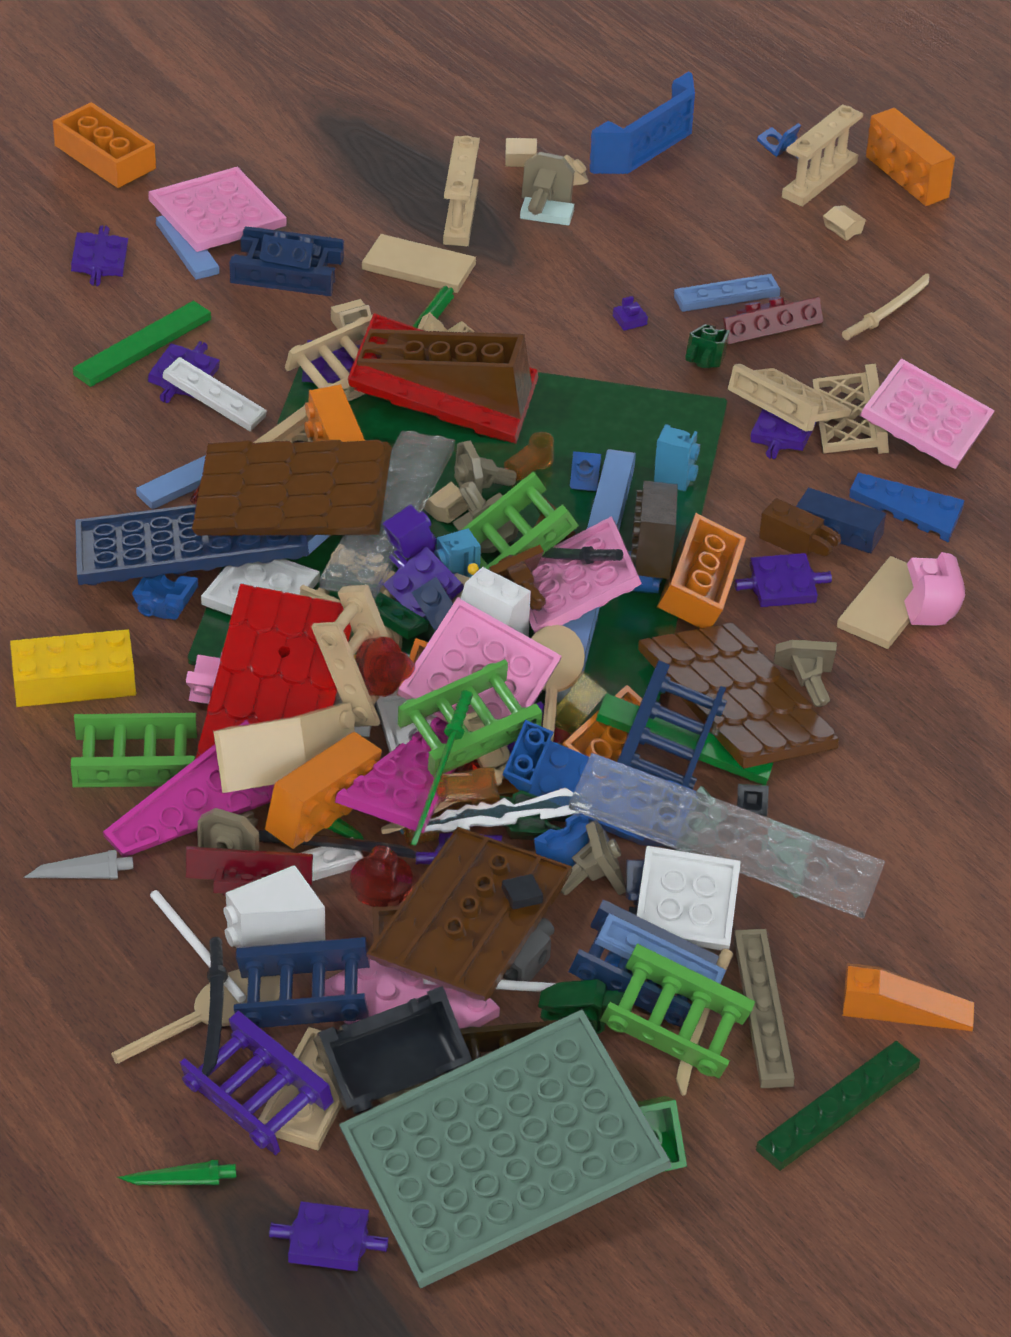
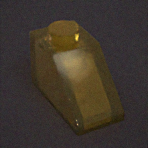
(578, 703)

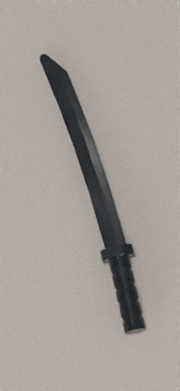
(586, 554)
(343, 843)
(217, 977)

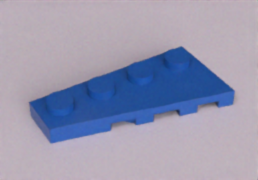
(918, 505)

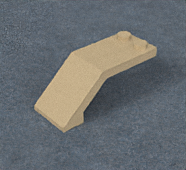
(272, 749)

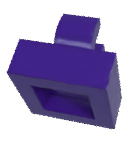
(630, 314)

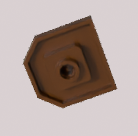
(519, 569)

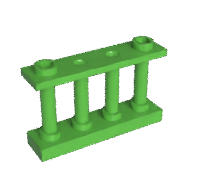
(546, 533)
(472, 744)
(133, 770)
(690, 984)

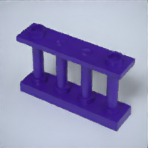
(266, 1053)

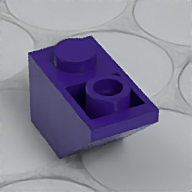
(410, 532)

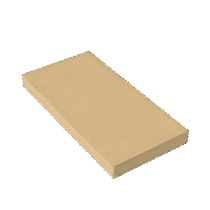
(418, 263)
(880, 608)
(311, 1123)

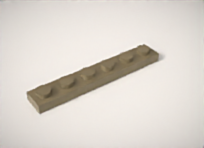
(766, 1017)

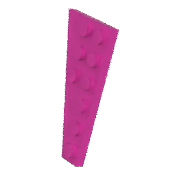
(397, 783)
(179, 804)

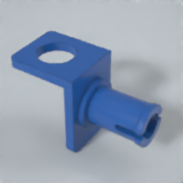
(785, 141)
(585, 471)

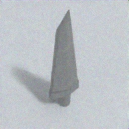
(94, 866)

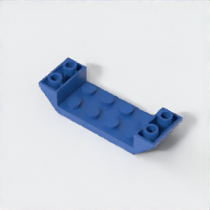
(625, 149)
(545, 767)

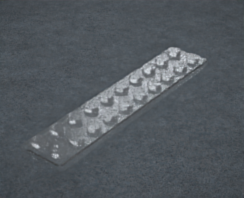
(412, 475)
(722, 830)

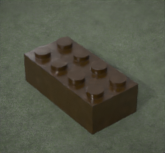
(654, 529)

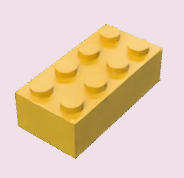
(73, 668)

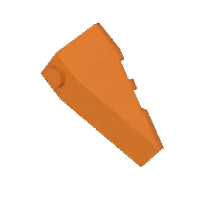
(599, 737)
(895, 998)

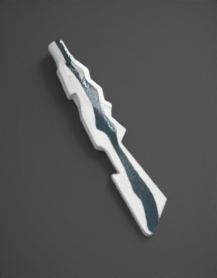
(503, 812)

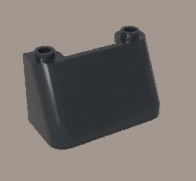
(392, 1050)

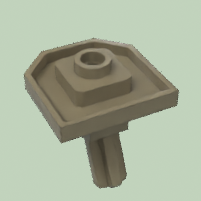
(546, 179)
(478, 469)
(477, 506)
(808, 662)
(228, 830)
(596, 860)

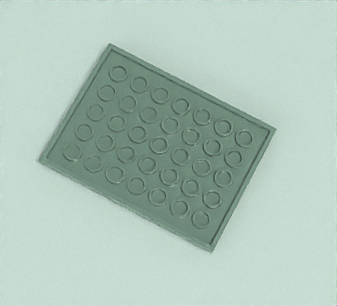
(503, 1147)

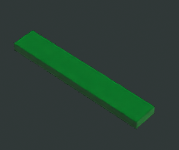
(141, 343)
(621, 715)

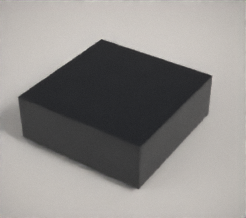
(522, 891)

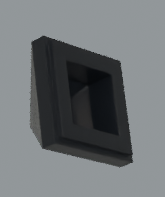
(753, 798)

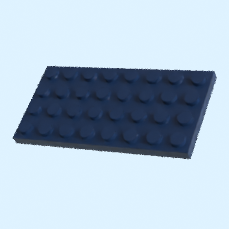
(164, 543)

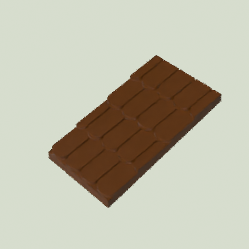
(293, 488)
(763, 712)
(458, 920)

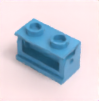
(676, 457)
(458, 551)

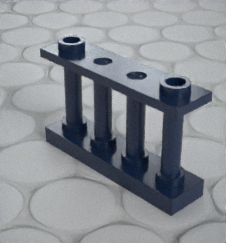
(651, 708)
(300, 958)
(590, 966)

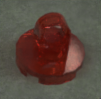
(383, 665)
(381, 878)

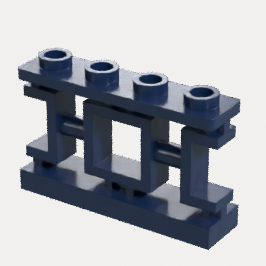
(255, 272)

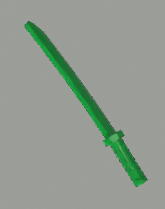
(454, 732)

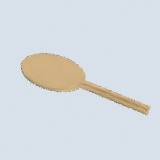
(569, 646)
(268, 992)

